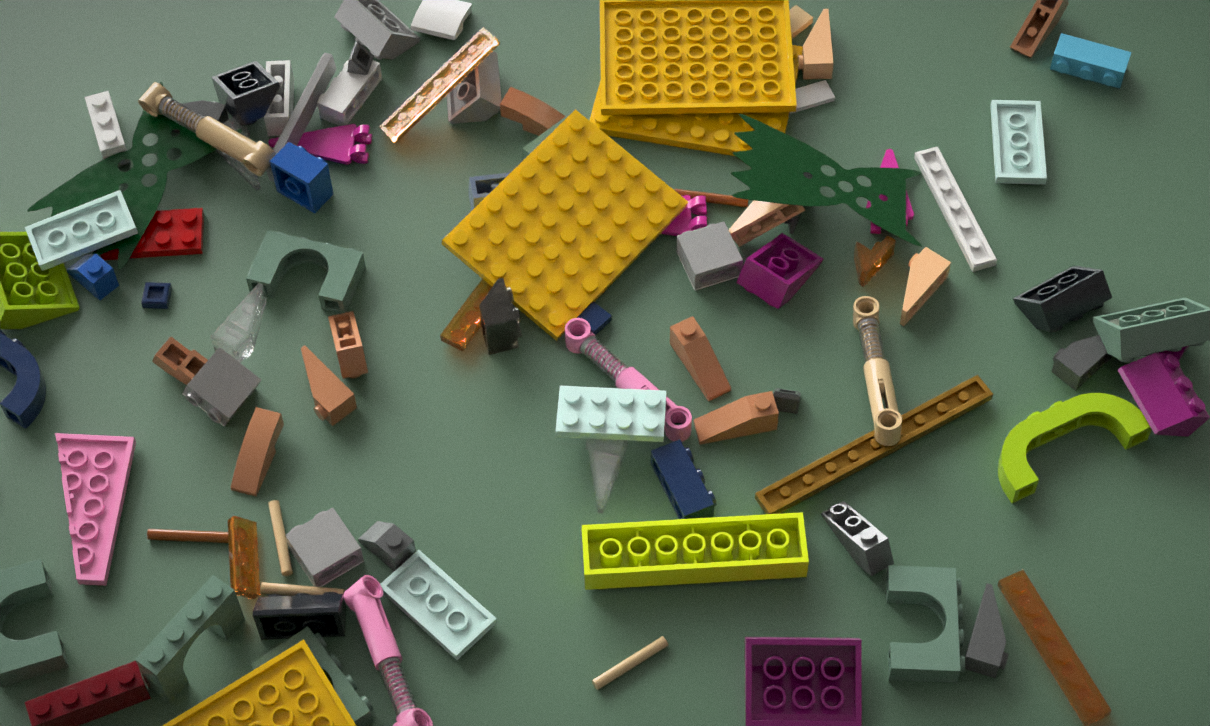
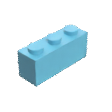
(1090, 60)

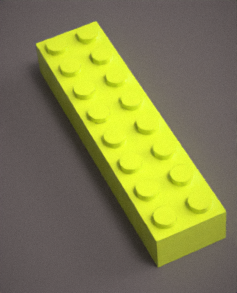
(694, 551)

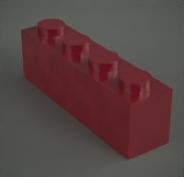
(90, 698)

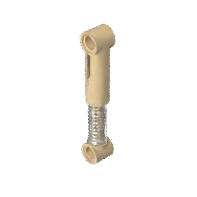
(253, 155)
(877, 372)

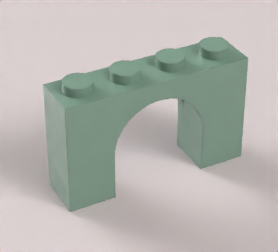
(282, 252)
(938, 591)
(36, 655)
(162, 660)
(345, 686)

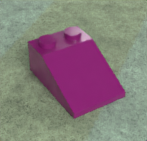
(778, 270)

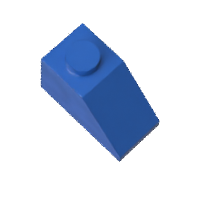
(94, 275)

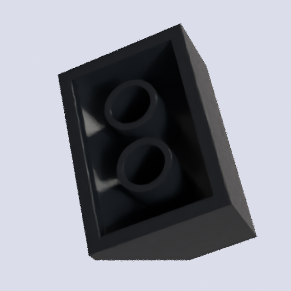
(246, 92)
(1064, 298)
(287, 615)

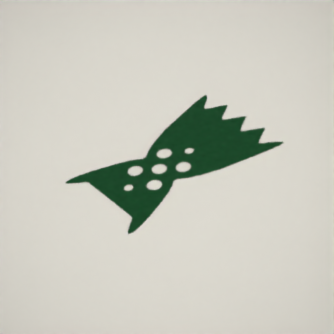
(778, 177)
(106, 178)

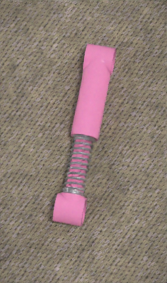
(624, 376)
(365, 601)

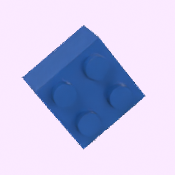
(302, 177)

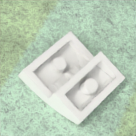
(441, 17)

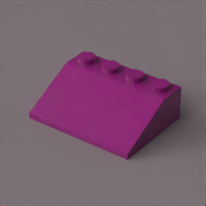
(803, 681)

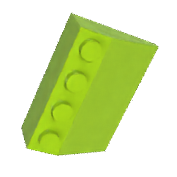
(26, 291)

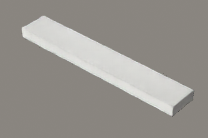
(955, 209)

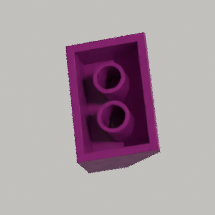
(1164, 395)

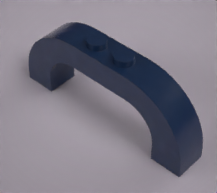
(29, 393)

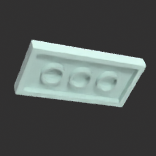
(1018, 142)
(81, 230)
(611, 413)
(438, 604)

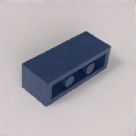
(682, 481)

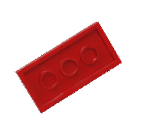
(169, 234)

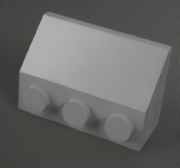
(376, 28)
(477, 94)

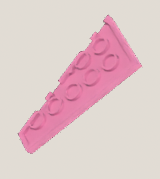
(94, 492)

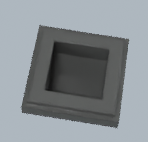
(359, 60)
(787, 400)

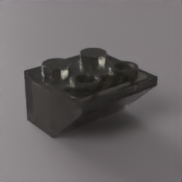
(500, 319)

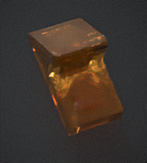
(869, 261)

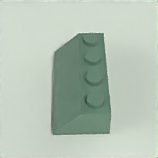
(1154, 328)

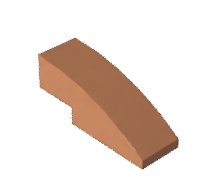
(529, 111)
(179, 361)
(257, 451)

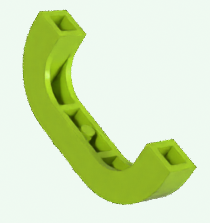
(1039, 428)

